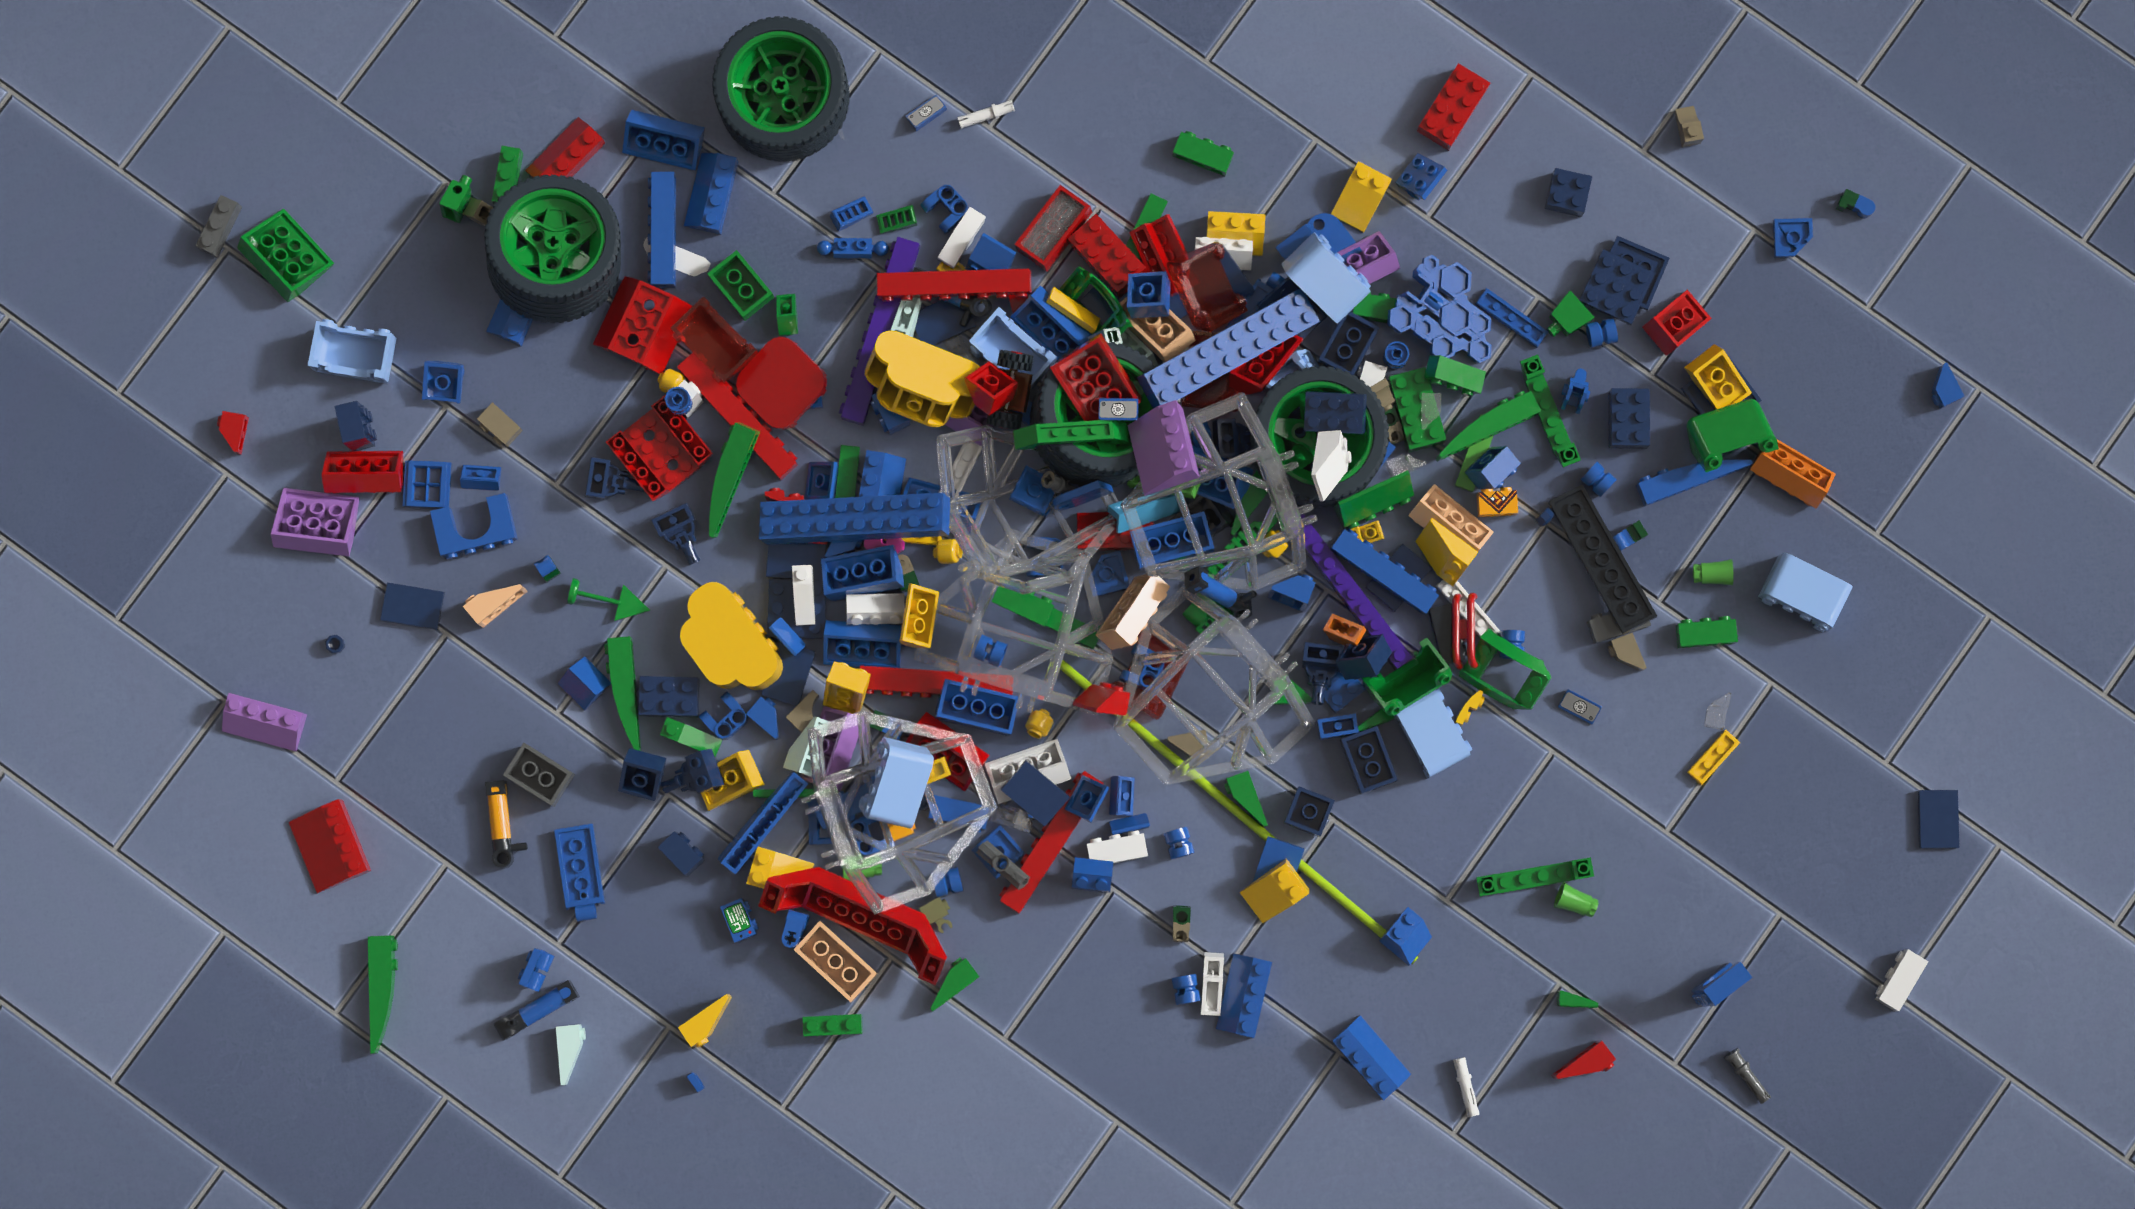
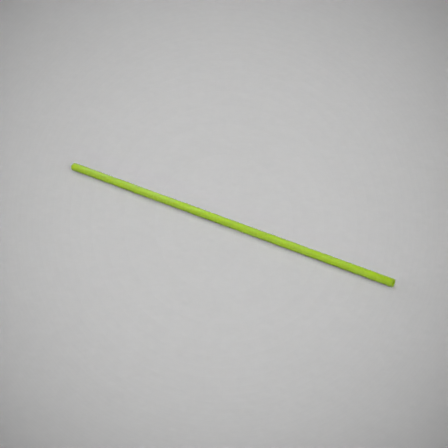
(1238, 812)

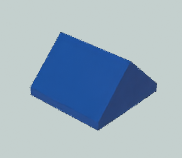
(821, 480)
(584, 682)
(1087, 798)

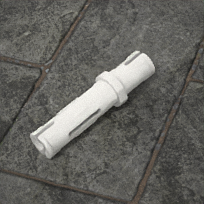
(986, 114)
(1466, 1087)

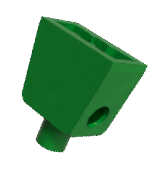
(456, 199)
(1569, 316)

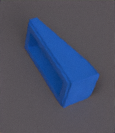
(853, 219)

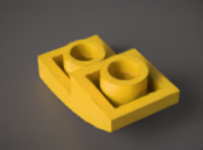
(1371, 532)
(1473, 703)

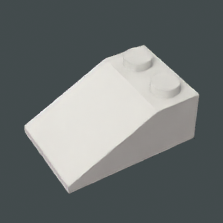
(1329, 461)

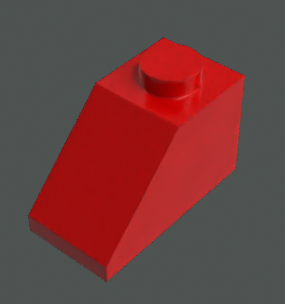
(233, 428)

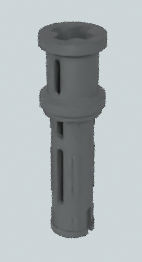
(1057, 484)
(1742, 1068)

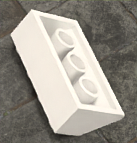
(1044, 757)

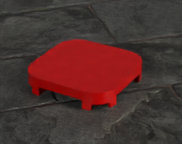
(781, 383)

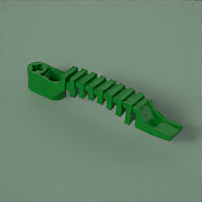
(1194, 613)

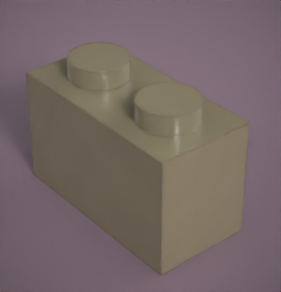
(499, 424)

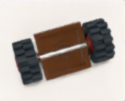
(1014, 361)

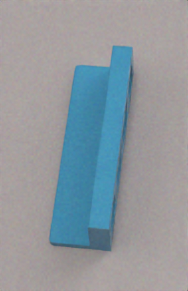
(1147, 512)

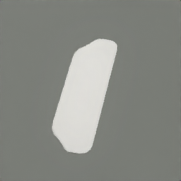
(686, 261)

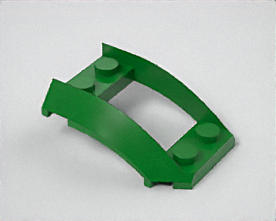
(1079, 282)
(1485, 652)

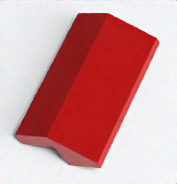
(1157, 245)

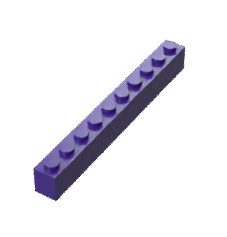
(861, 390)
(1352, 595)

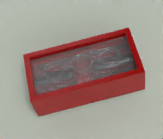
(1052, 226)

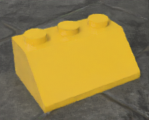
(1238, 227)
(919, 617)

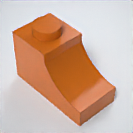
(1343, 630)

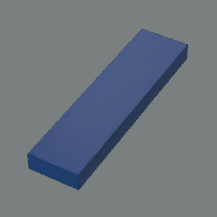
(1511, 317)

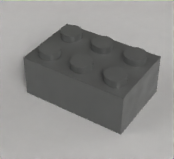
(539, 774)

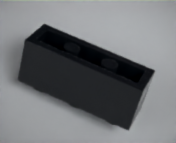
(1442, 629)

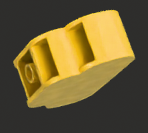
(919, 379)
(728, 641)

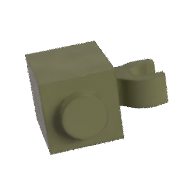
(936, 911)

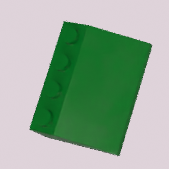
(284, 255)
(1375, 500)

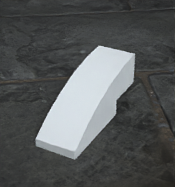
(961, 237)
(1212, 983)

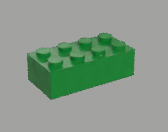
(1407, 391)

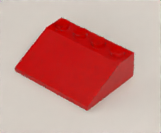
(1093, 374)
(329, 845)

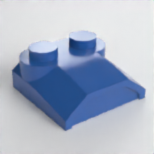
(442, 381)

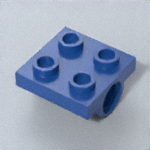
(1420, 177)
(536, 960)

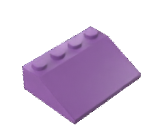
(1163, 448)
(315, 522)

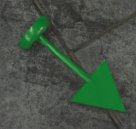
(627, 604)

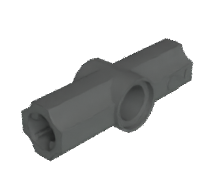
(996, 857)

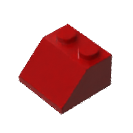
(990, 388)
(1104, 699)

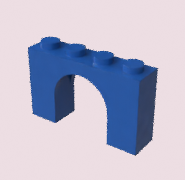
(500, 531)
(1720, 984)

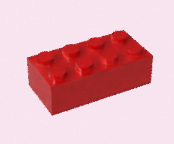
(1453, 107)
(1106, 254)

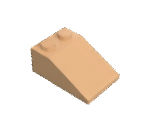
(489, 605)

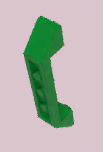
(1549, 415)
(1070, 432)
(1535, 877)

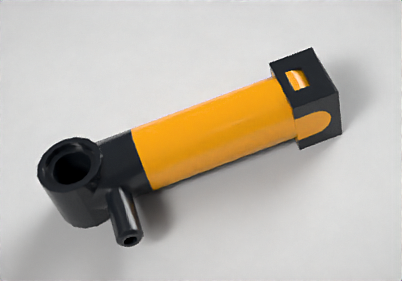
(499, 823)

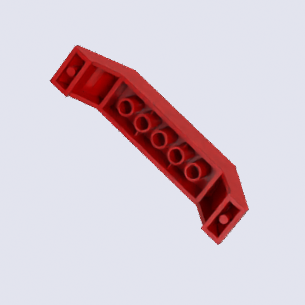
(842, 903)

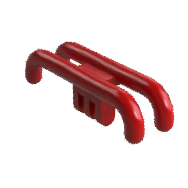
(1463, 630)

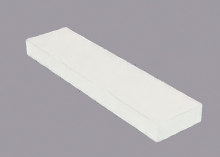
(964, 464)
(1482, 621)

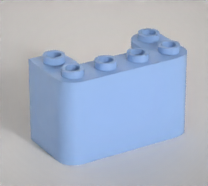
(1326, 277)
(1002, 334)
(351, 352)
(1806, 591)
(1433, 733)
(898, 783)

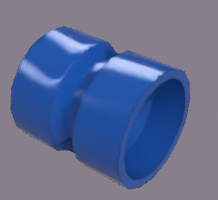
(1601, 333)
(1395, 355)
(678, 401)
(1600, 481)
(1515, 637)
(996, 654)
(1176, 836)
(949, 882)
(1186, 989)

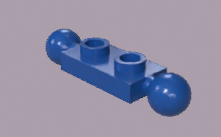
(852, 248)

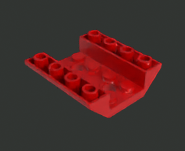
(652, 326)
(650, 459)

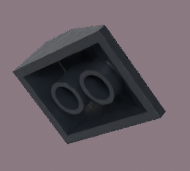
(1216, 514)

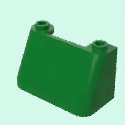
(1729, 430)
(1410, 681)

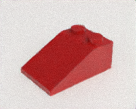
(1676, 322)
(1592, 1059)

